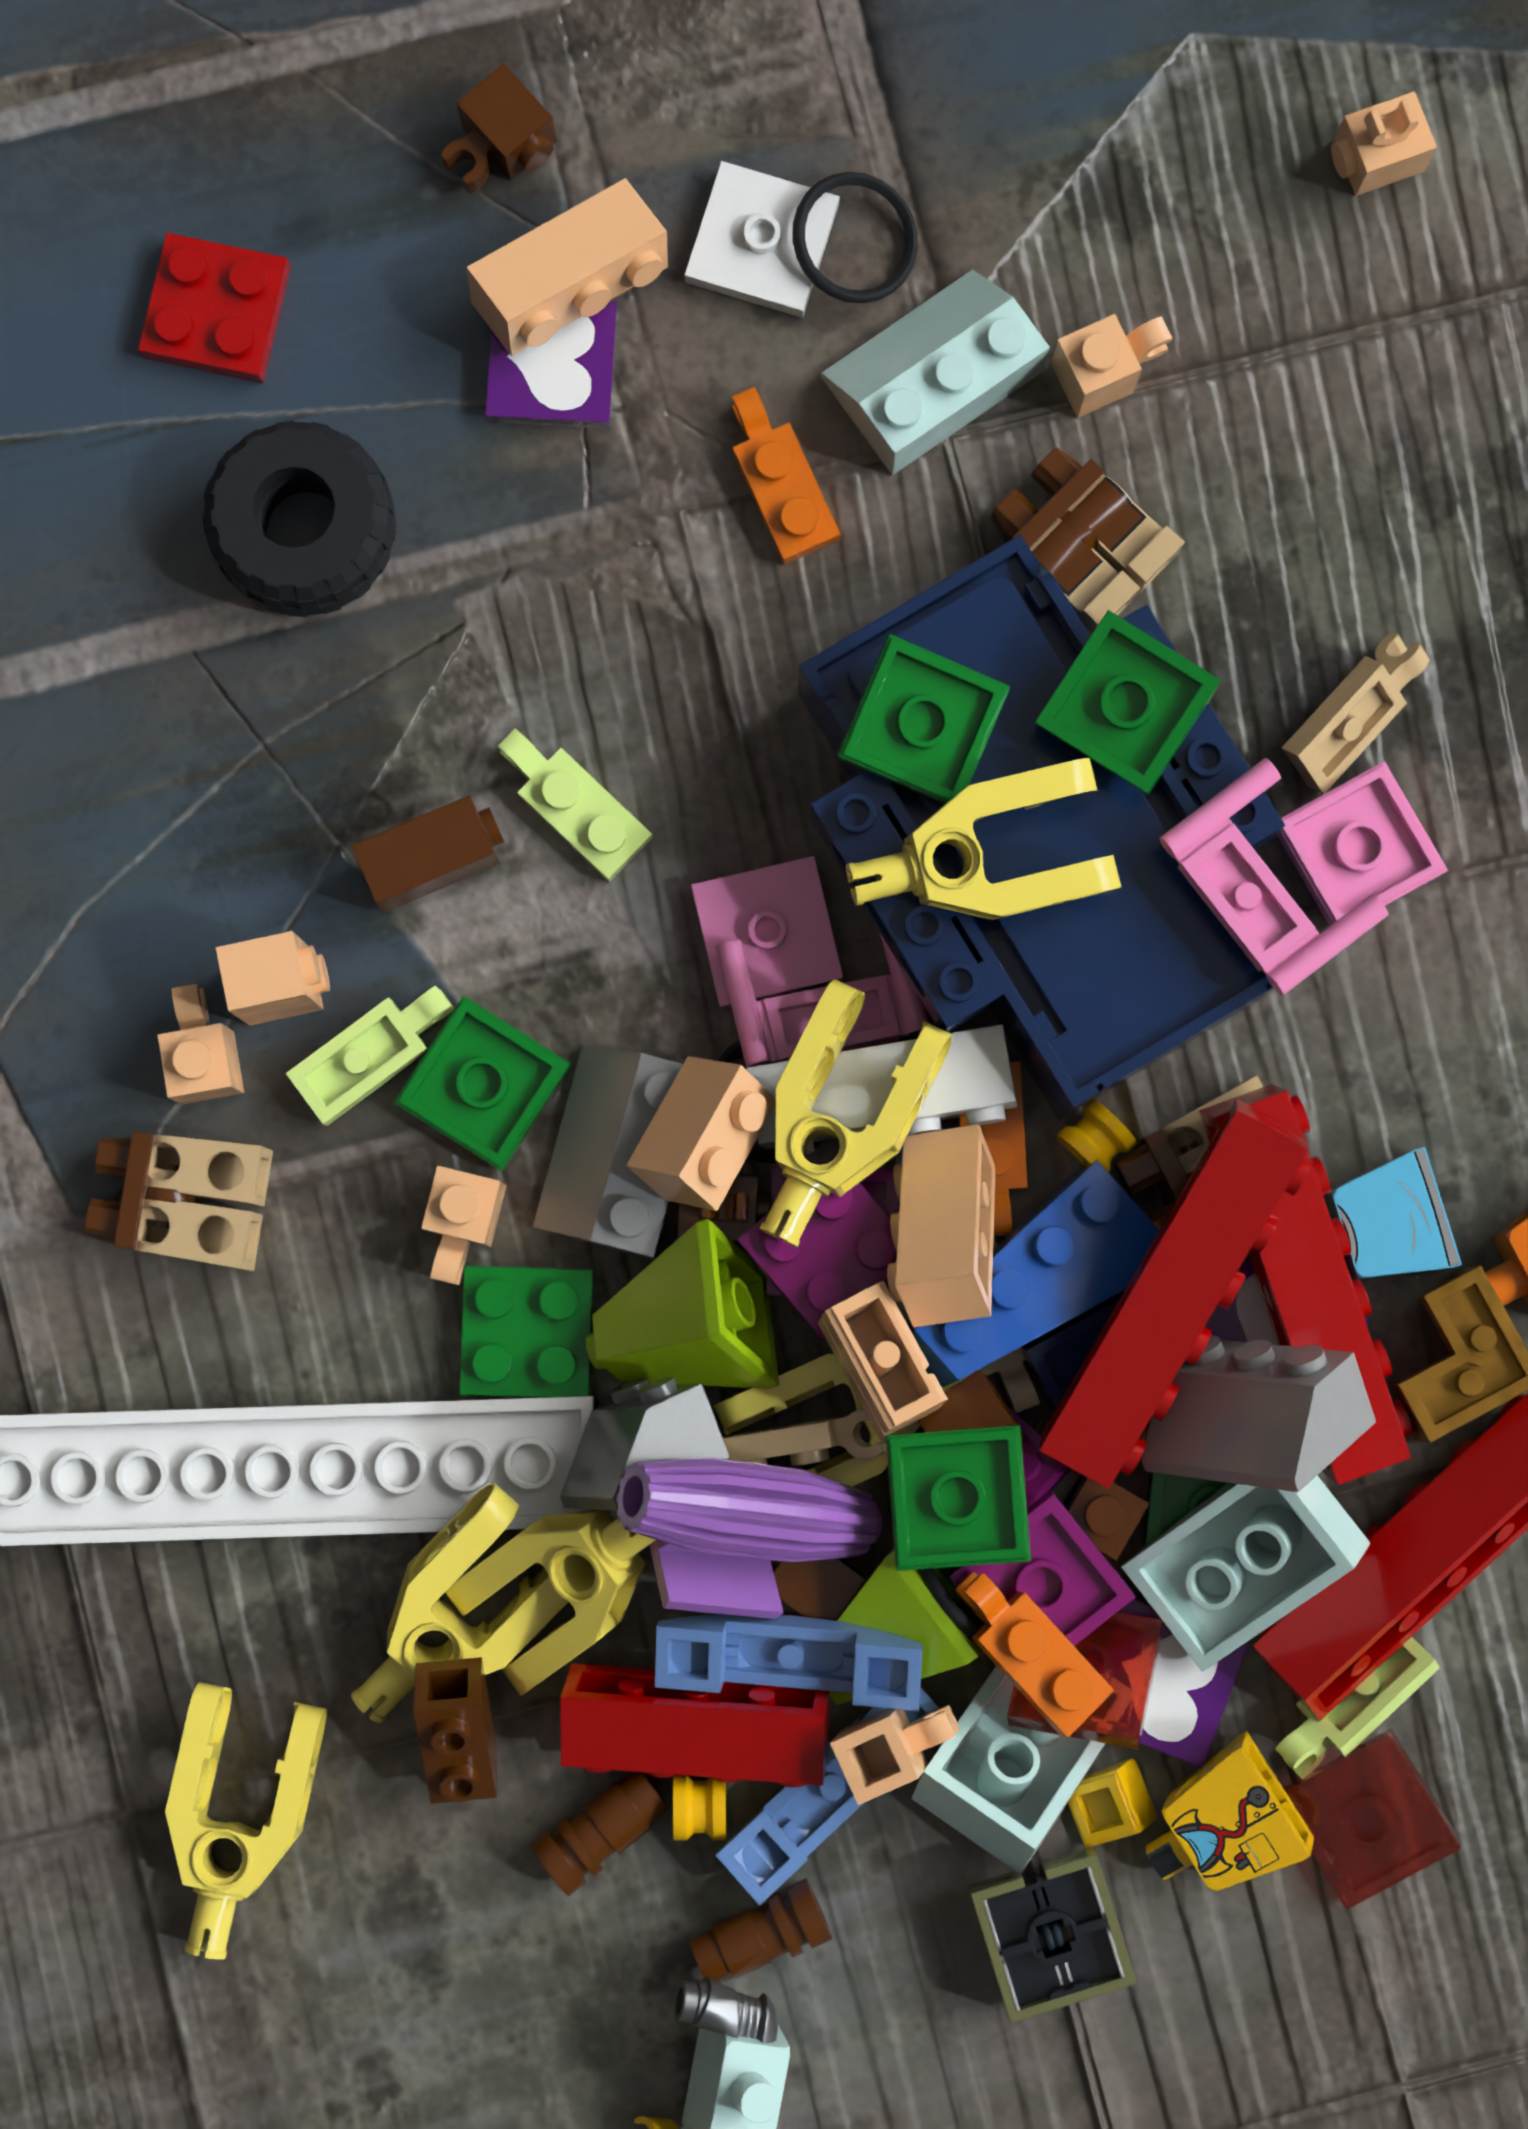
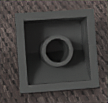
(639, 1426)

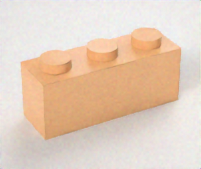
(568, 267)
(944, 1227)

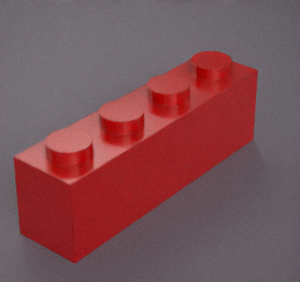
(743, 1733)

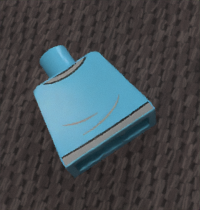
(1394, 1219)

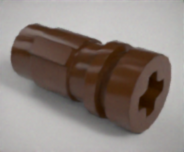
(604, 1826)
(762, 1934)

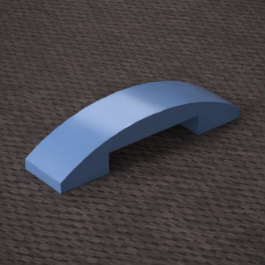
(789, 1653)
(795, 1823)

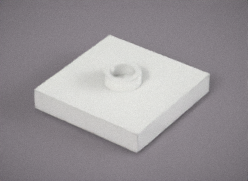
(748, 243)

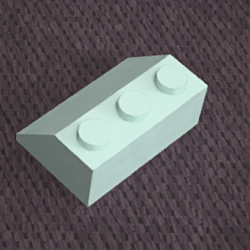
(937, 369)

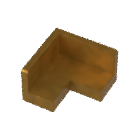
(1484, 1360)

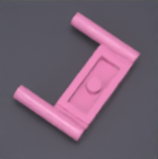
(1248, 894)
(774, 1025)

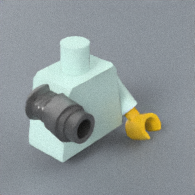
(736, 2060)

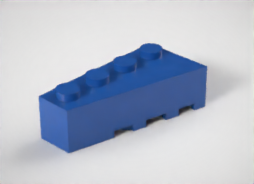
(1047, 1271)

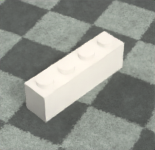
(971, 1083)

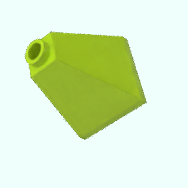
(691, 1318)
(905, 1607)

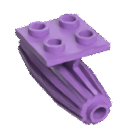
(727, 1522)

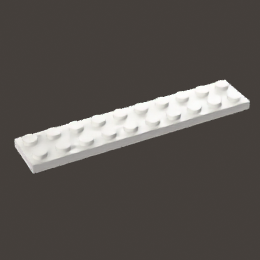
(280, 1469)

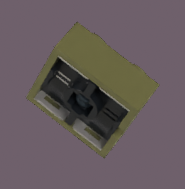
(1062, 1960)

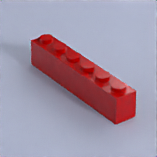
(1174, 1293)
(1313, 1295)
(1409, 1570)

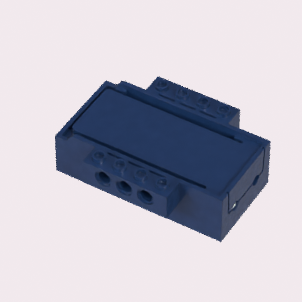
(1079, 984)

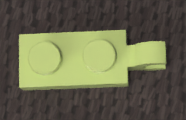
(576, 806)
(367, 1054)
(1360, 1711)

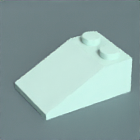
(1244, 1563)
(1003, 1780)

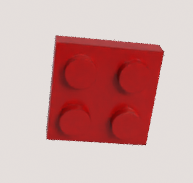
(214, 307)

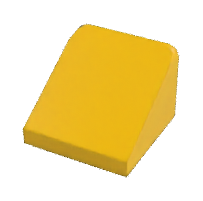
(1112, 1804)

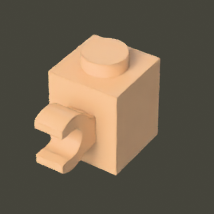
(1383, 144)
(1104, 363)
(199, 1058)
(462, 1211)
(889, 1749)

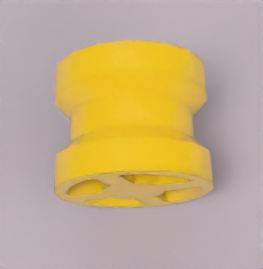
(1096, 1136)
(698, 1808)

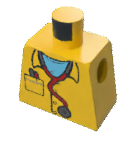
(1230, 1821)

